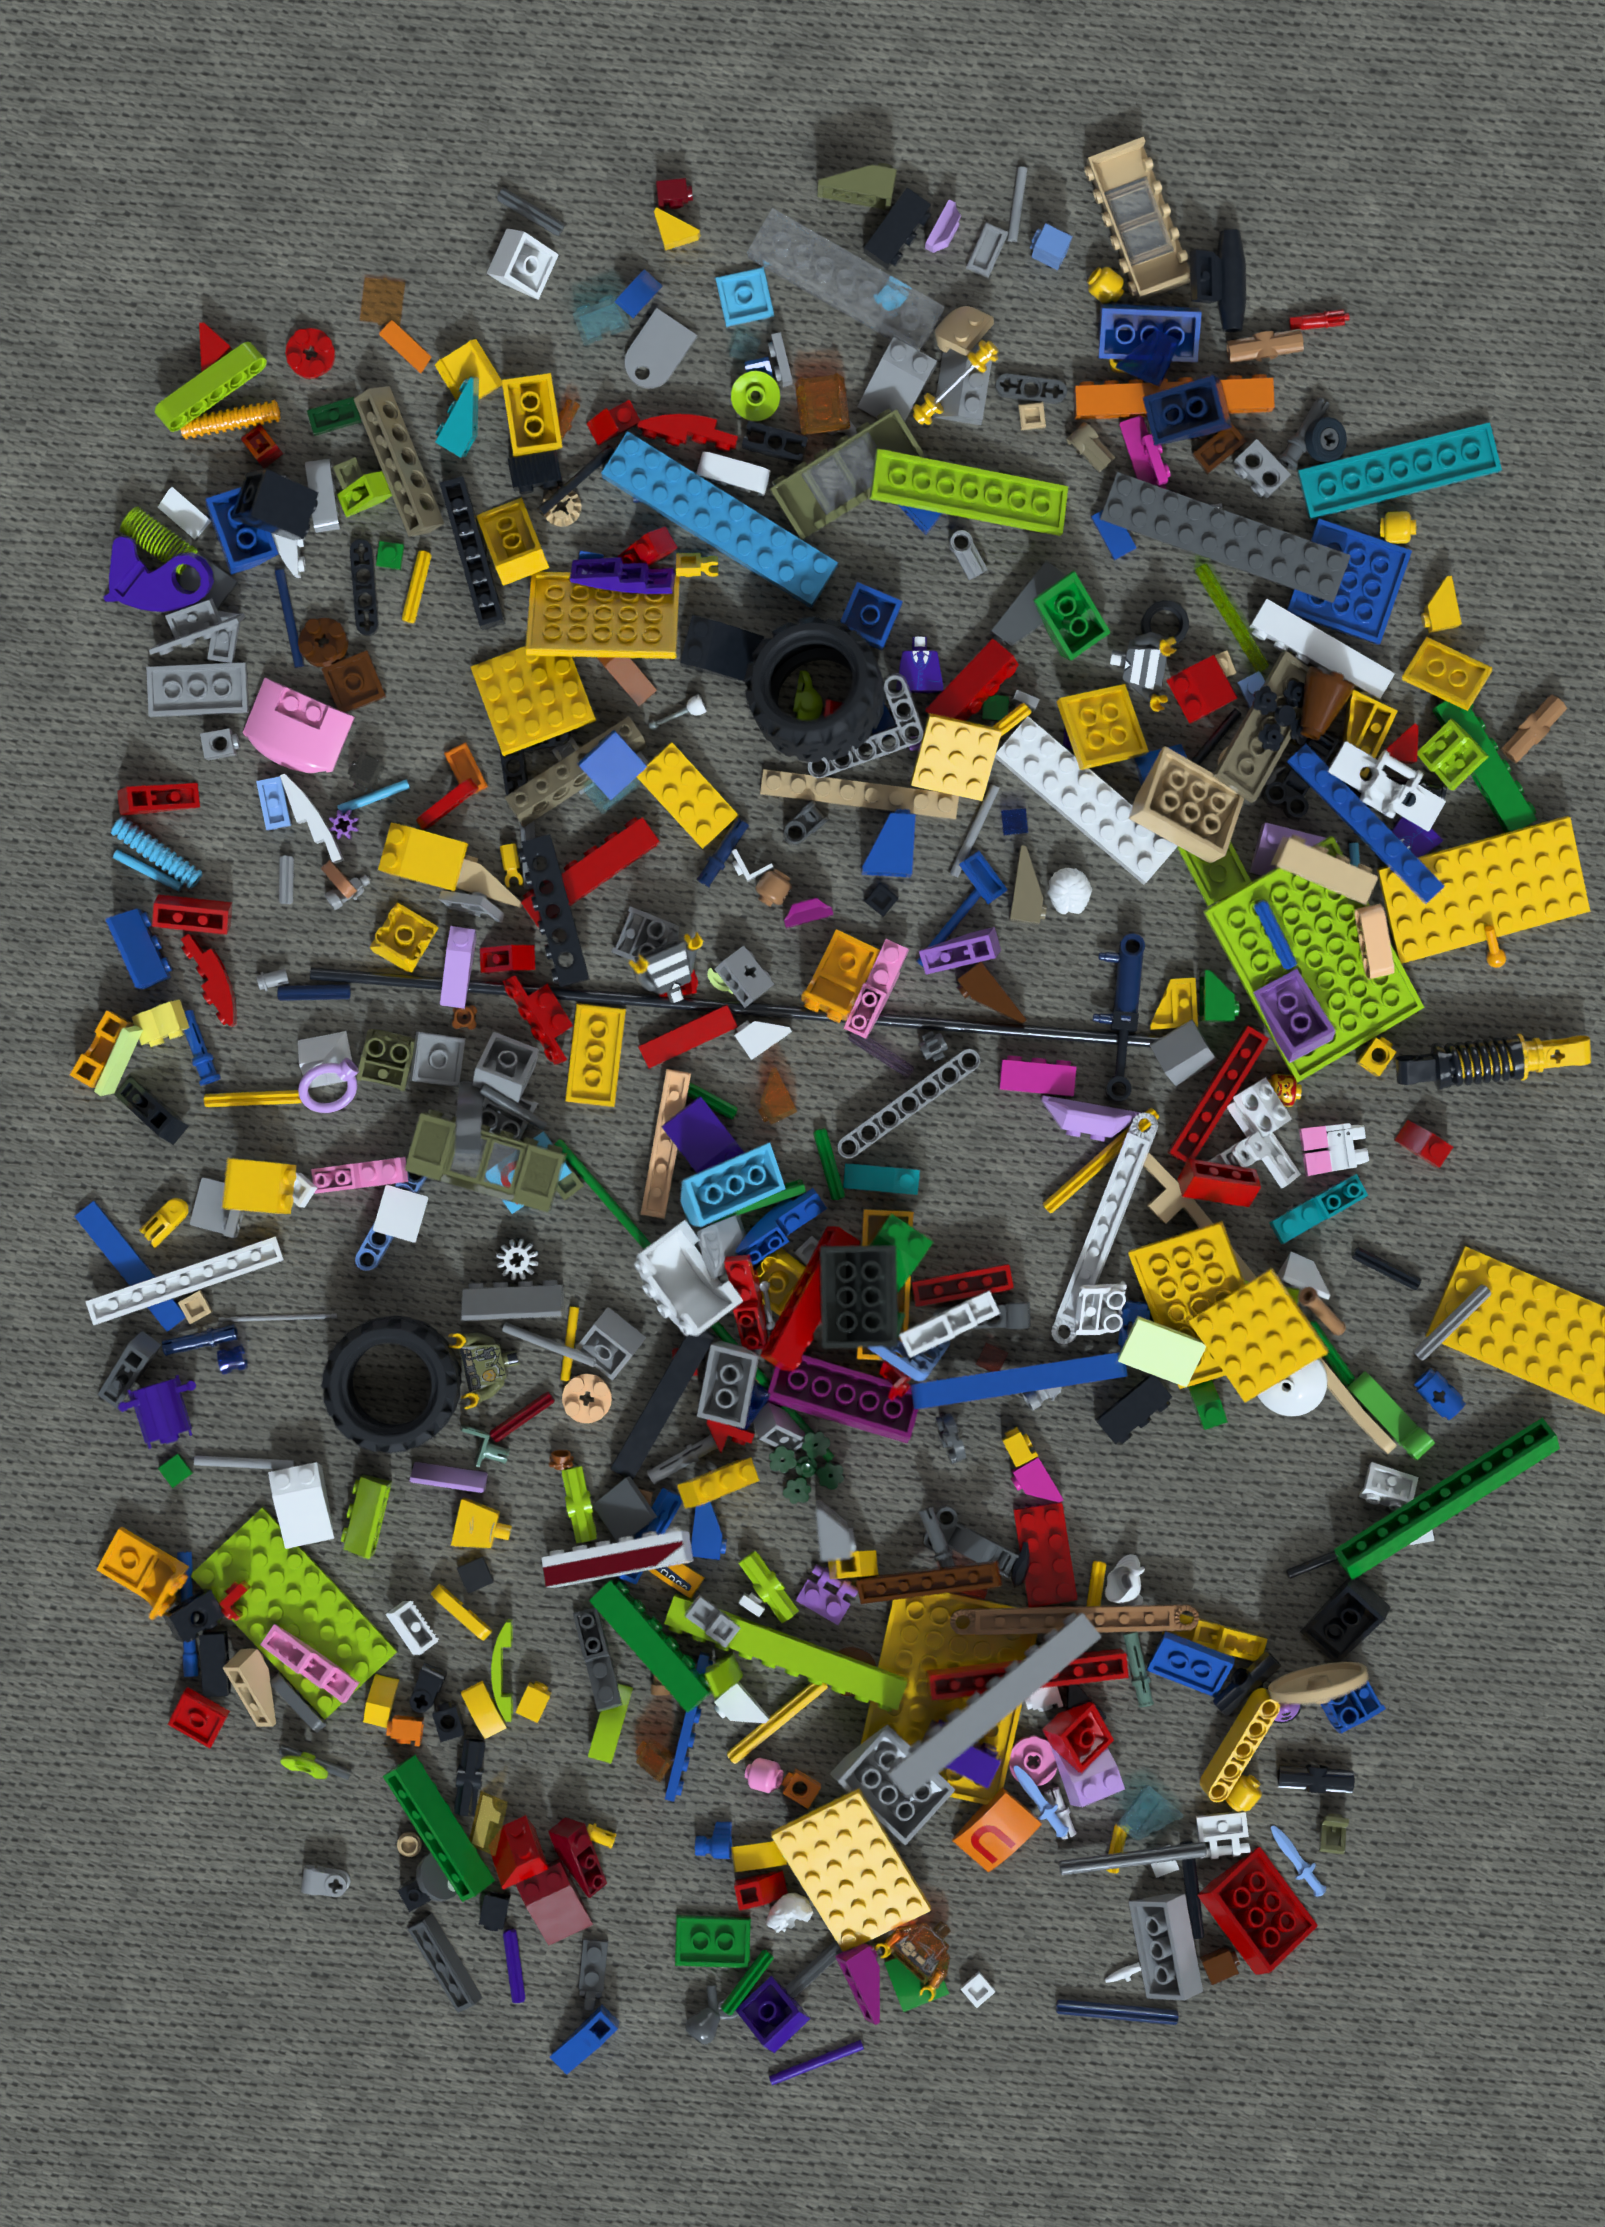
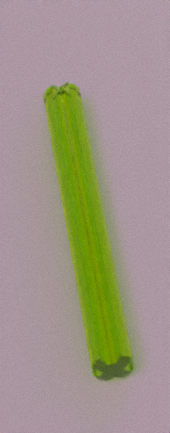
(1231, 618)

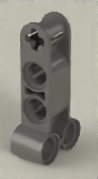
(1011, 1316)
(972, 1543)

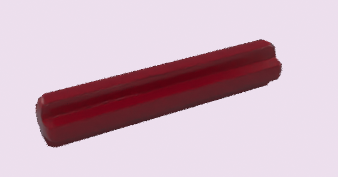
(522, 1416)

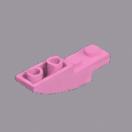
(876, 989)
(360, 1175)

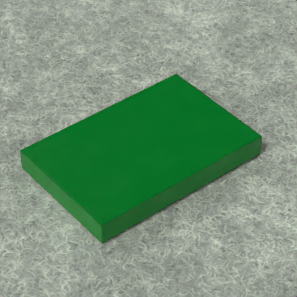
(712, 1941)

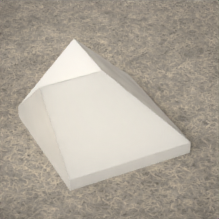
(321, 1050)
(1302, 1274)

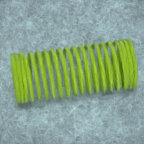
(137, 513)

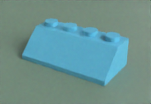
(731, 1186)

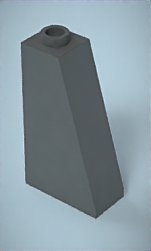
(1022, 616)

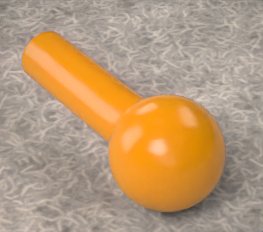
(1495, 957)

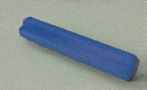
(1275, 934)

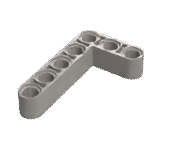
(875, 739)

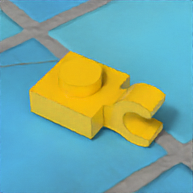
(692, 564)

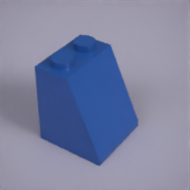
(893, 848)

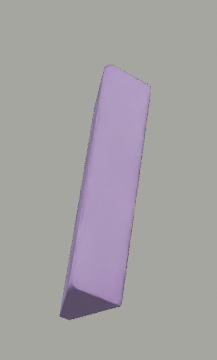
(449, 1477)

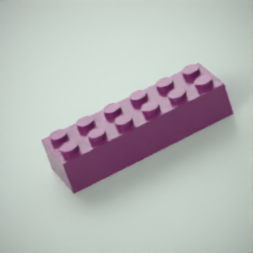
(844, 1398)

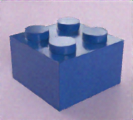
(871, 614)

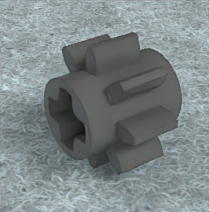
(933, 1046)

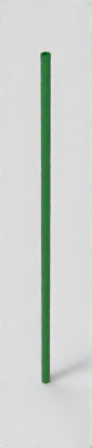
(645, 1243)

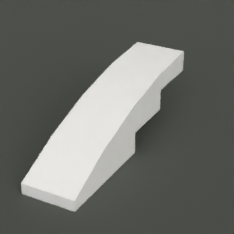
(306, 812)
(949, 1323)

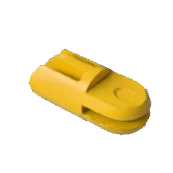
(165, 1221)

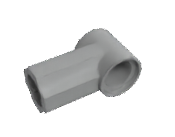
(968, 557)

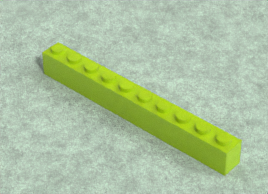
(798, 1657)

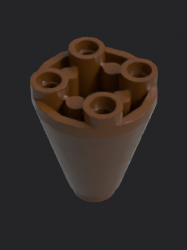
(1322, 701)

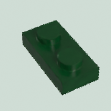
(334, 416)

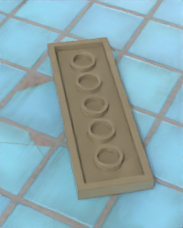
(1245, 762)

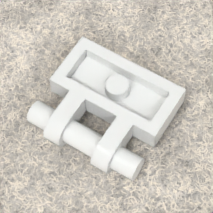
(1222, 1827)

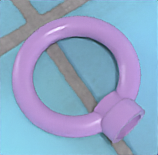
(345, 1070)

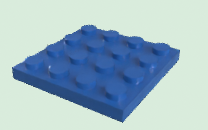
(1366, 588)

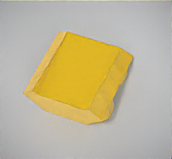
(466, 363)
(403, 937)
(783, 1274)

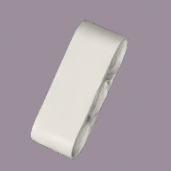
(733, 472)

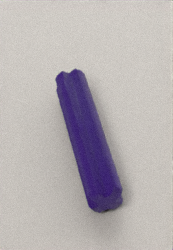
(514, 1966)

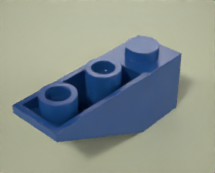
(585, 2039)

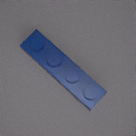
(665, 1508)

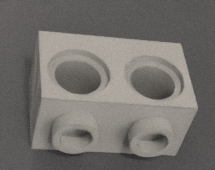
(1265, 465)

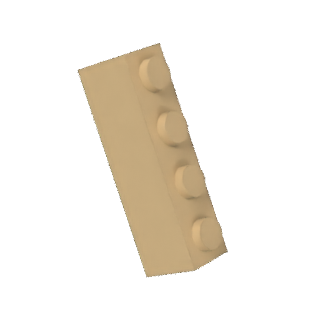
(1324, 869)

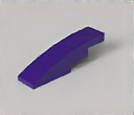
(620, 577)

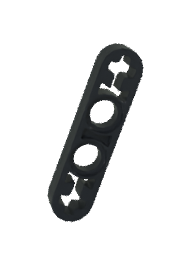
(364, 587)

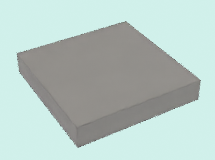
(437, 1059)

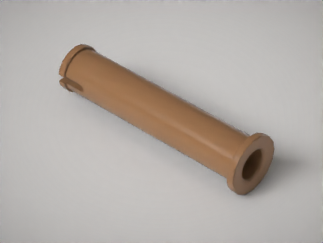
(1310, 1298)

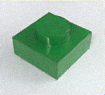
(390, 555)

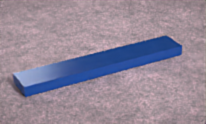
(125, 1260)

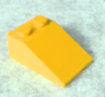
(512, 541)
(422, 856)
(259, 1186)

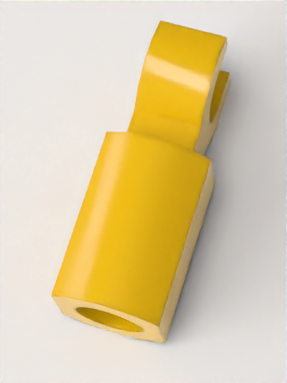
(510, 863)

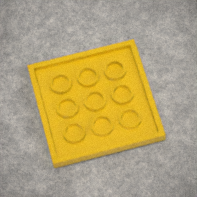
(531, 697)
(1258, 1335)

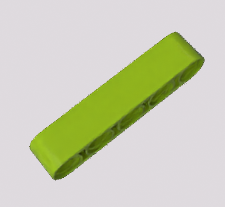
(210, 386)

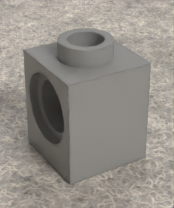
(209, 740)

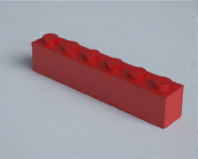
(598, 865)
(1218, 1094)
(803, 1310)

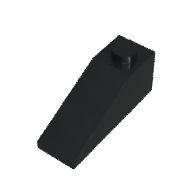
(151, 1111)

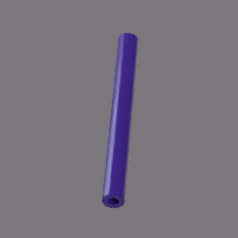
(816, 2062)

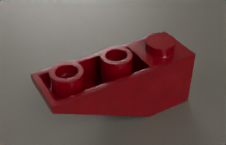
(578, 1854)

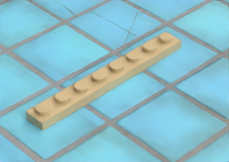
(859, 794)

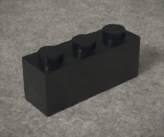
(898, 229)
(1134, 1409)

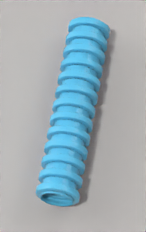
(156, 852)

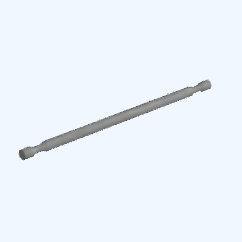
(277, 1317)

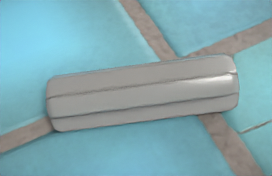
(286, 874)

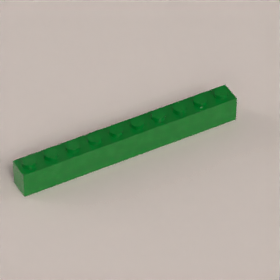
(1447, 1498)

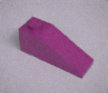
(863, 1978)

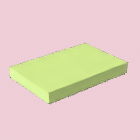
(1161, 1351)

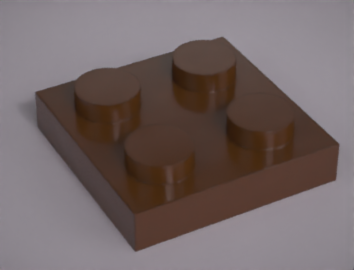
(354, 682)

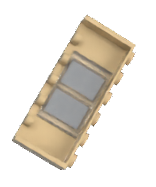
(1138, 219)

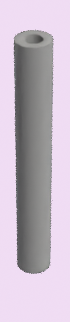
(1017, 204)

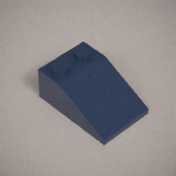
(1187, 411)

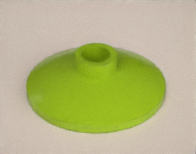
(755, 409)
(305, 1763)

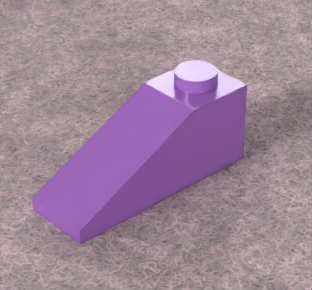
(961, 951)

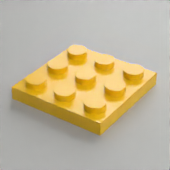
(1102, 726)
(955, 757)

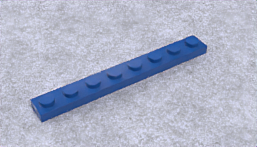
(1365, 824)

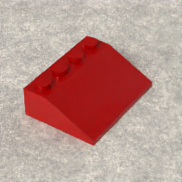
(1257, 1911)

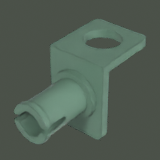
(486, 1449)

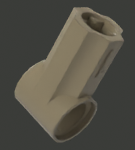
(1089, 445)

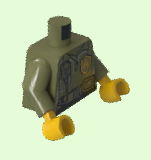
(483, 1365)

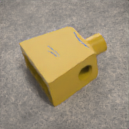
(478, 1526)

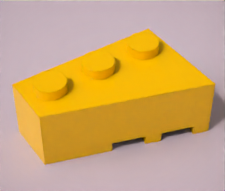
(1367, 725)

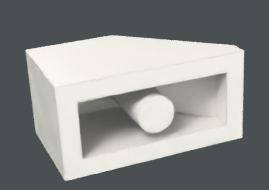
(759, 1036)
(739, 1706)

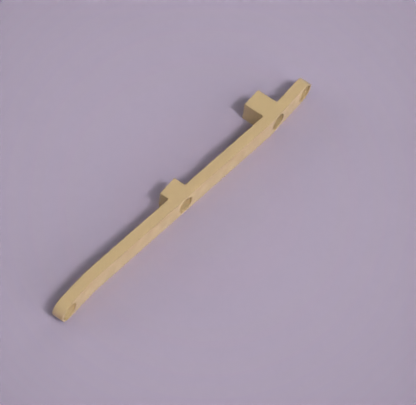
(1168, 1204)

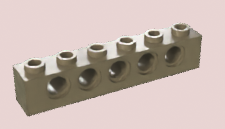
(399, 461)
(565, 777)

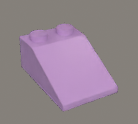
(1094, 1783)

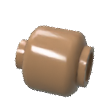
(773, 887)

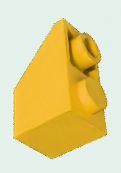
(859, 1565)

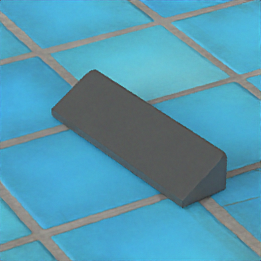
(447, 1962)

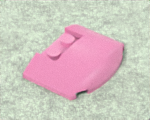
(296, 729)

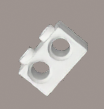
(1262, 1108)

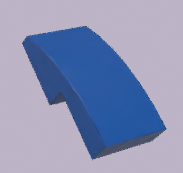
(638, 293)

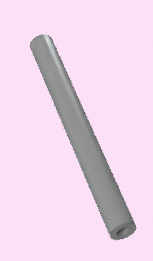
(975, 829)
(549, 1344)
(243, 1462)

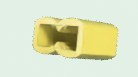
(161, 1022)

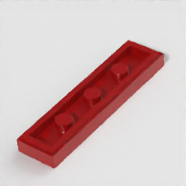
(688, 1036)

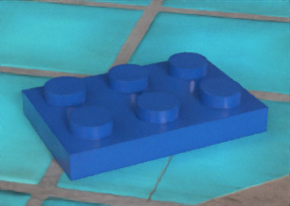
(1190, 1664)

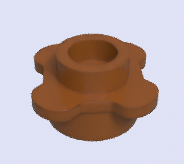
(460, 1022)
(561, 1459)

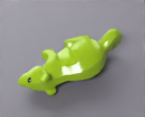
(807, 702)

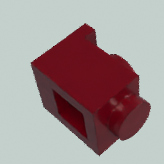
(673, 193)

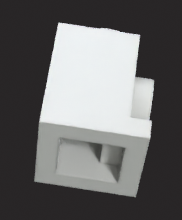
(1044, 1698)

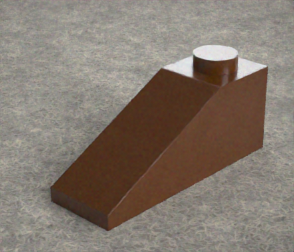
(986, 991)

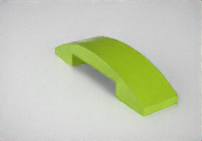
(503, 1700)

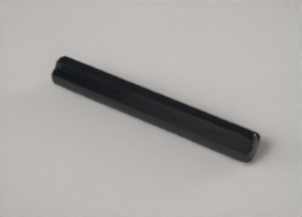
(1192, 1899)

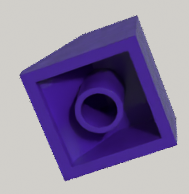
(772, 2015)

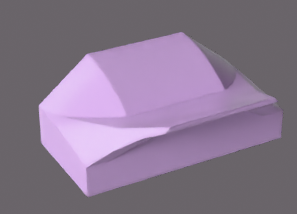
(944, 228)

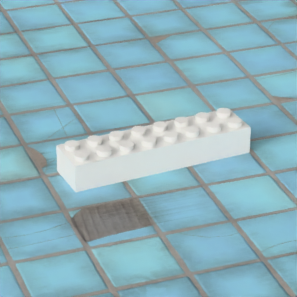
(1083, 799)

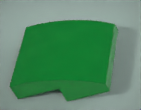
(908, 1986)

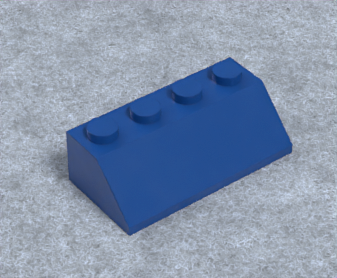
(1129, 325)

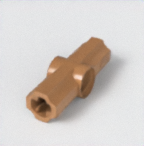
(1265, 345)
(1534, 728)

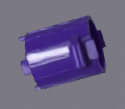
(160, 1410)

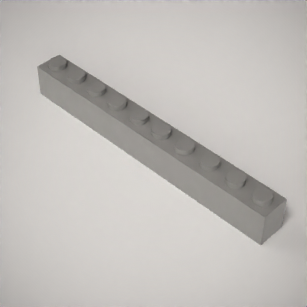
(993, 1704)

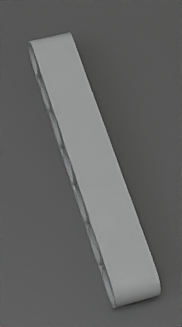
(920, 1100)

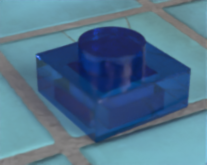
(1014, 822)

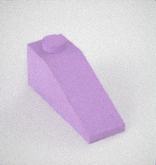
(458, 966)

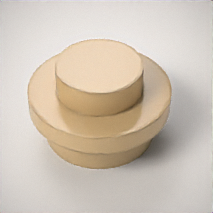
(409, 1844)

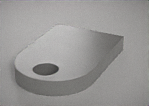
(659, 349)

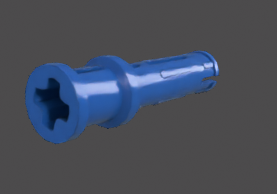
(202, 1058)

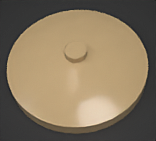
(1318, 1683)

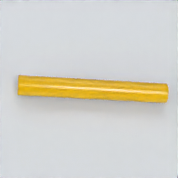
(570, 1342)

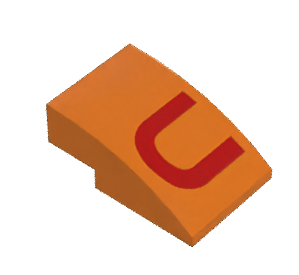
(997, 1830)

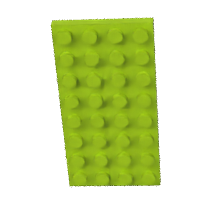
(298, 1598)

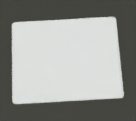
(400, 1213)

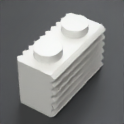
(412, 1627)

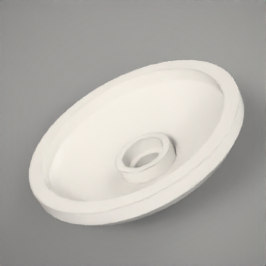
(1305, 1394)

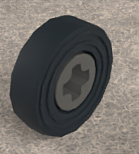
(1316, 443)

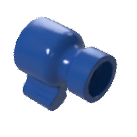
(718, 1845)

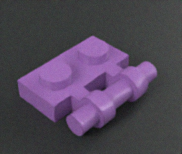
(823, 1601)

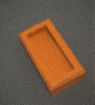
(465, 766)

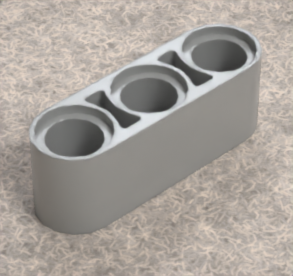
(321, 480)

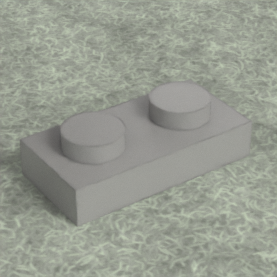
(777, 350)
(223, 645)

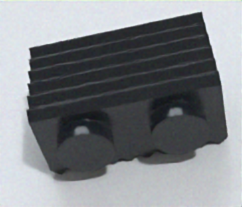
(535, 471)

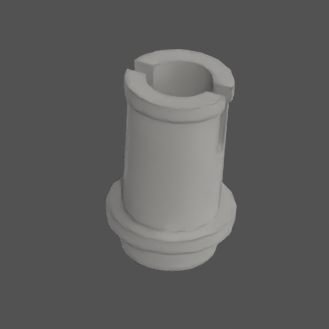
(272, 979)

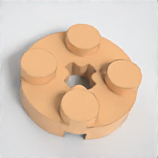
(598, 1389)

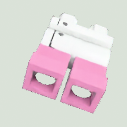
(1339, 1144)

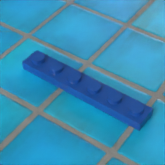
(685, 1740)

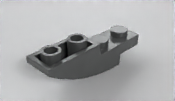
(597, 1659)

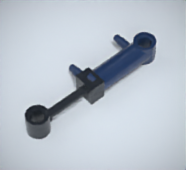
(1126, 1006)

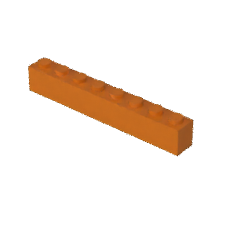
(1126, 400)

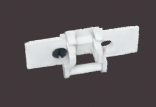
(1384, 794)

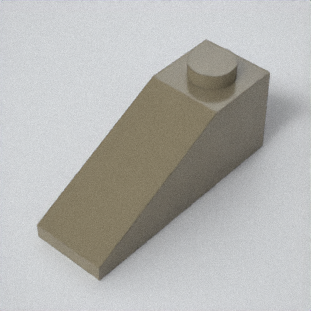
(1027, 897)

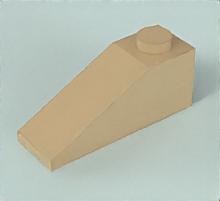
(476, 878)
(252, 1683)

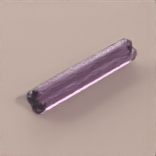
(882, 1054)

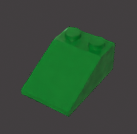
(1070, 617)
(909, 1244)

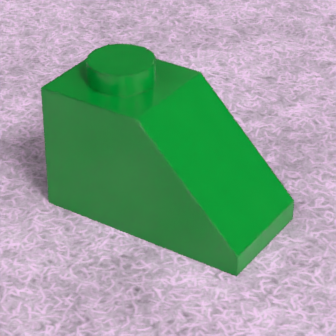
(1207, 1405)

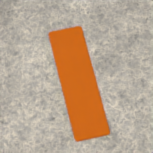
(405, 346)

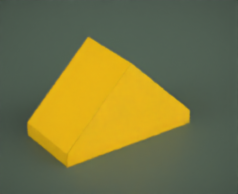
(674, 231)
(380, 1700)

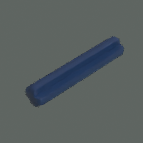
(314, 992)

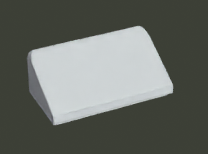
(183, 513)

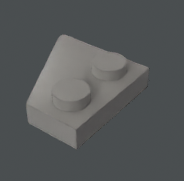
(472, 904)

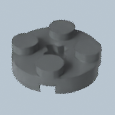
(950, 1438)

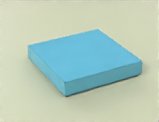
(744, 296)

